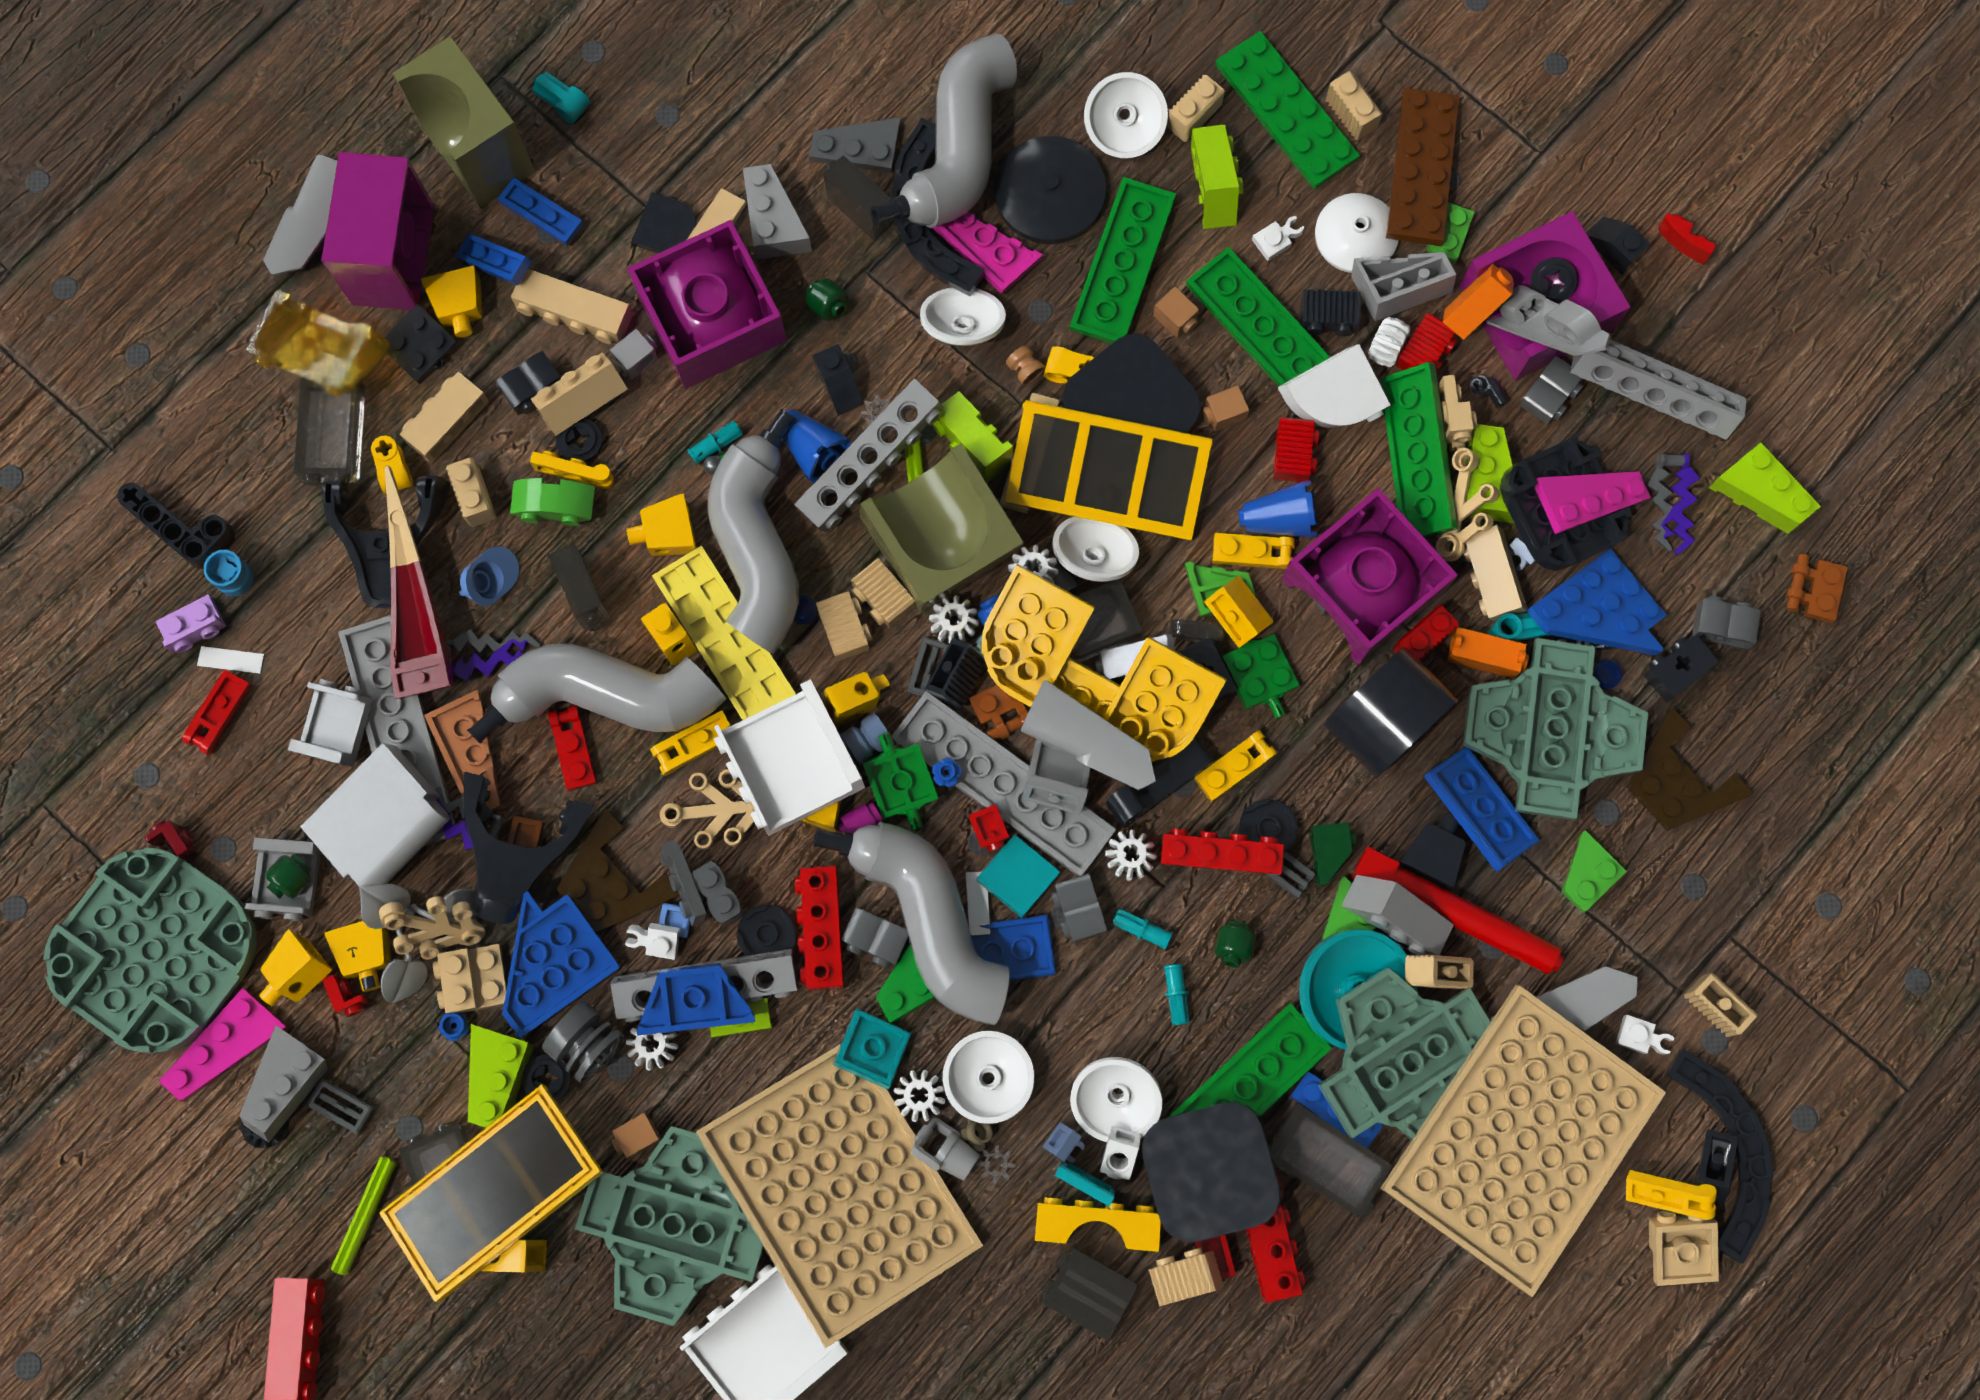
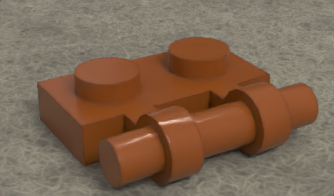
(1824, 592)
(992, 705)

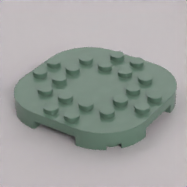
(151, 951)

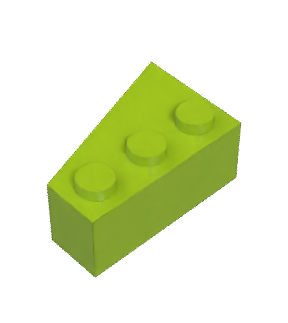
(1216, 175)
(963, 425)
(1494, 460)
(1767, 489)
(494, 1074)

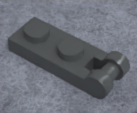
(682, 881)

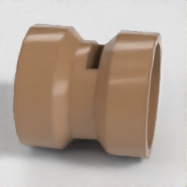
(1025, 365)

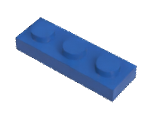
(540, 211)
(493, 259)
(1310, 1097)

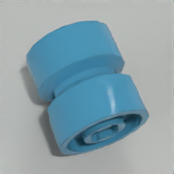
(228, 573)

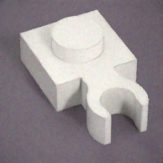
(1276, 239)
(658, 939)
(1640, 1035)

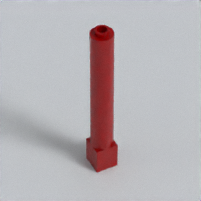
(1464, 914)

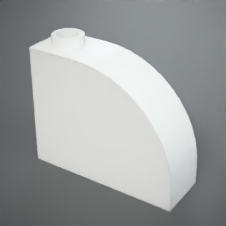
(1337, 391)

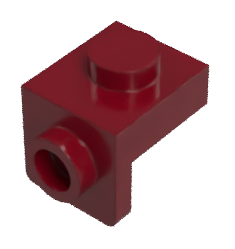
(179, 839)

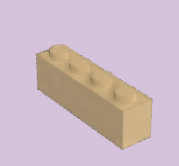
(572, 307)

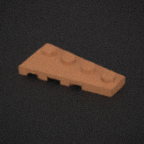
(459, 747)

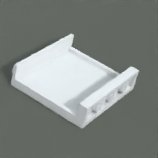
(789, 760)
(760, 1344)

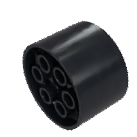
(1390, 712)

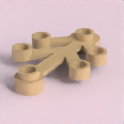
(1464, 509)
(722, 809)
(466, 932)

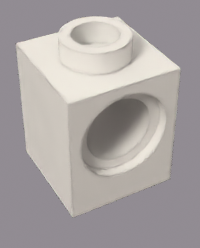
(1120, 1142)

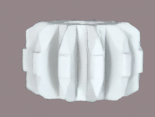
(1389, 341)
(1035, 559)
(964, 622)
(1141, 854)
(645, 1053)
(919, 1085)

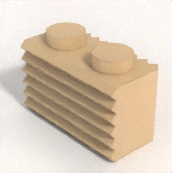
(1353, 105)
(1195, 107)
(471, 492)
(883, 594)
(843, 626)
(1439, 971)
(1720, 1005)
(1185, 1277)

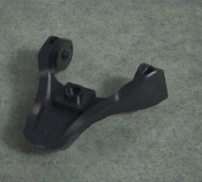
(372, 549)
(508, 869)

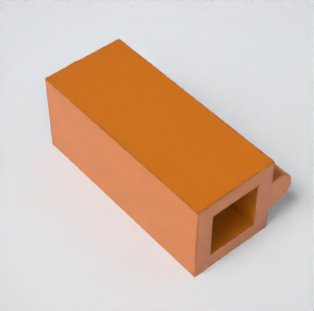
(1478, 301)
(1487, 653)

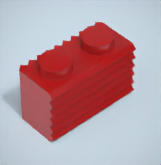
(1427, 344)
(1294, 450)
(1428, 633)

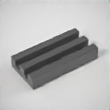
(925, 642)
(1302, 882)
(362, 1118)

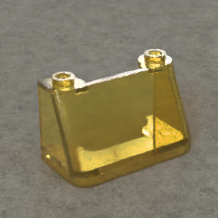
(315, 345)

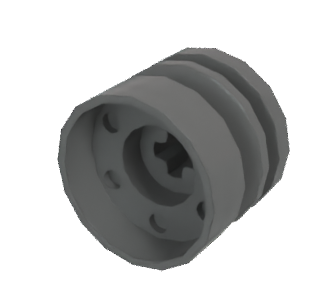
(578, 1038)

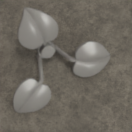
(404, 977)

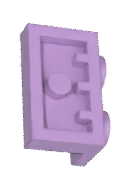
(190, 624)

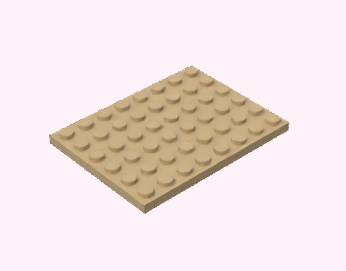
(1523, 1140)
(838, 1194)

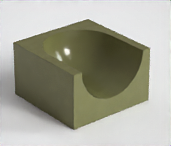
(464, 121)
(941, 529)

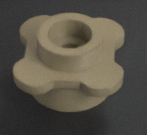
(983, 1131)

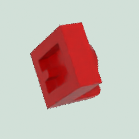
(989, 828)
(339, 994)

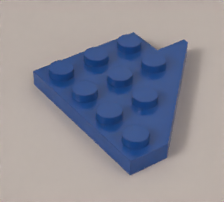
(1601, 607)
(552, 962)

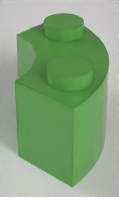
(565, 502)

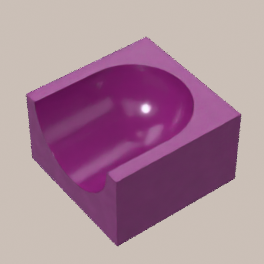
(378, 231)
(1594, 289)
(708, 304)
(1371, 574)

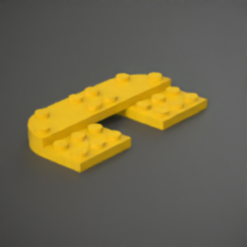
(1031, 642)

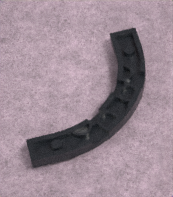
(917, 238)
(1751, 1152)

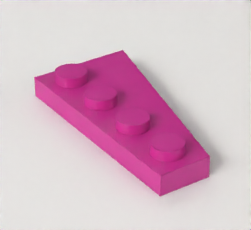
(1001, 258)
(1584, 498)
(229, 1038)

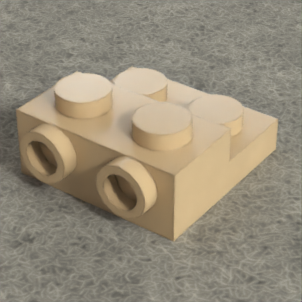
(1456, 415)
(471, 979)
(1683, 1249)

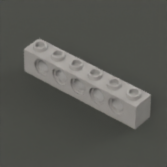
(1663, 388)
(872, 439)
(778, 963)

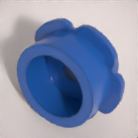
(946, 780)
(446, 1023)

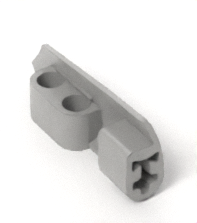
(304, 223)
(1555, 325)
(1087, 736)
(1591, 996)

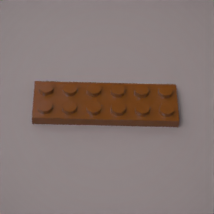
(1422, 167)

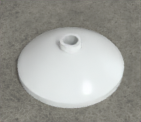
(1140, 130)
(1342, 240)
(961, 318)
(1095, 549)
(983, 1054)
(1100, 1108)

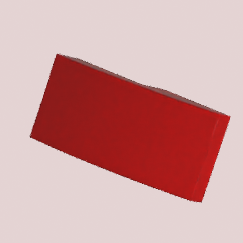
(1677, 233)

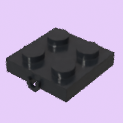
(420, 344)

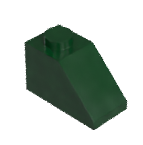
(1330, 848)

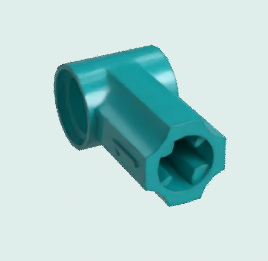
(567, 101)
(1521, 627)

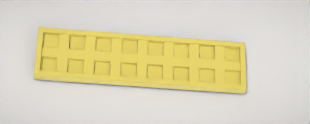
(702, 606)

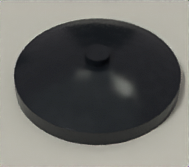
(1050, 190)

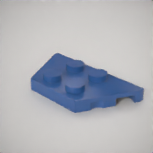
(693, 1000)

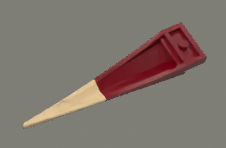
(417, 640)

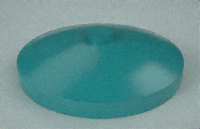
(1338, 967)

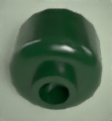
(826, 299)
(288, 876)
(1235, 944)

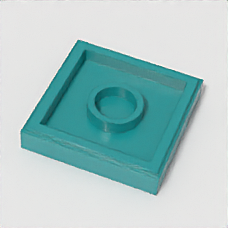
(1018, 876)
(872, 1049)
(1085, 1182)

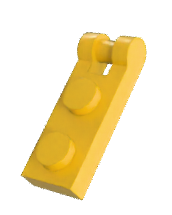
(573, 470)
(1252, 550)
(689, 743)
(1234, 766)
(1671, 1195)

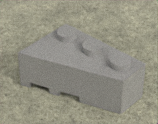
(772, 217)
(1402, 283)
(1398, 914)
(281, 1083)

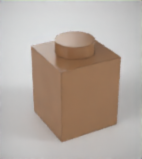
(1176, 313)
(1225, 408)
(635, 1136)

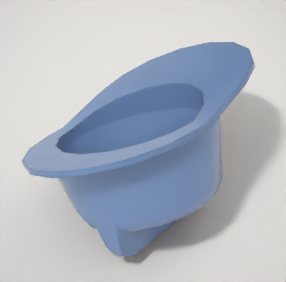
(489, 576)

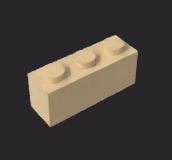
(579, 393)
(444, 417)
(1494, 574)

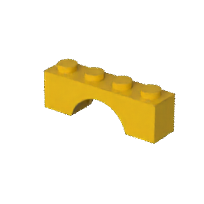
(1057, 1222)

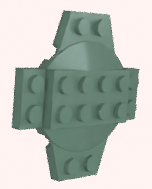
(1555, 729)
(1399, 1053)
(669, 1229)

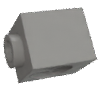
(634, 353)

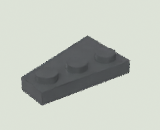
(863, 144)

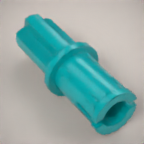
(715, 442)
(1142, 928)
(1176, 994)

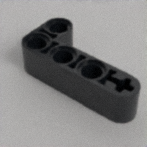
(168, 524)
(1171, 775)

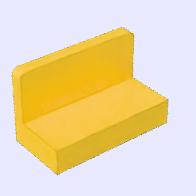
(1238, 611)

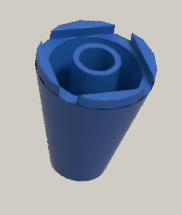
(813, 445)
(1282, 512)

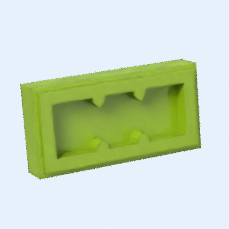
(762, 1021)

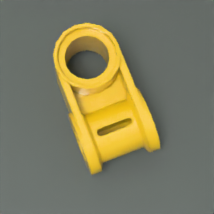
(1064, 364)
(395, 460)

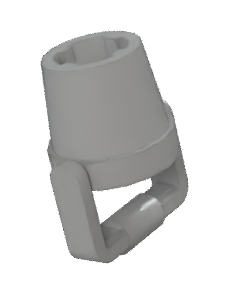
(954, 1155)

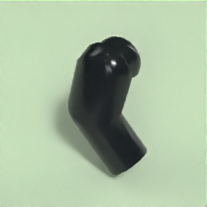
(1489, 387)

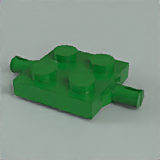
(1261, 674)
(900, 780)

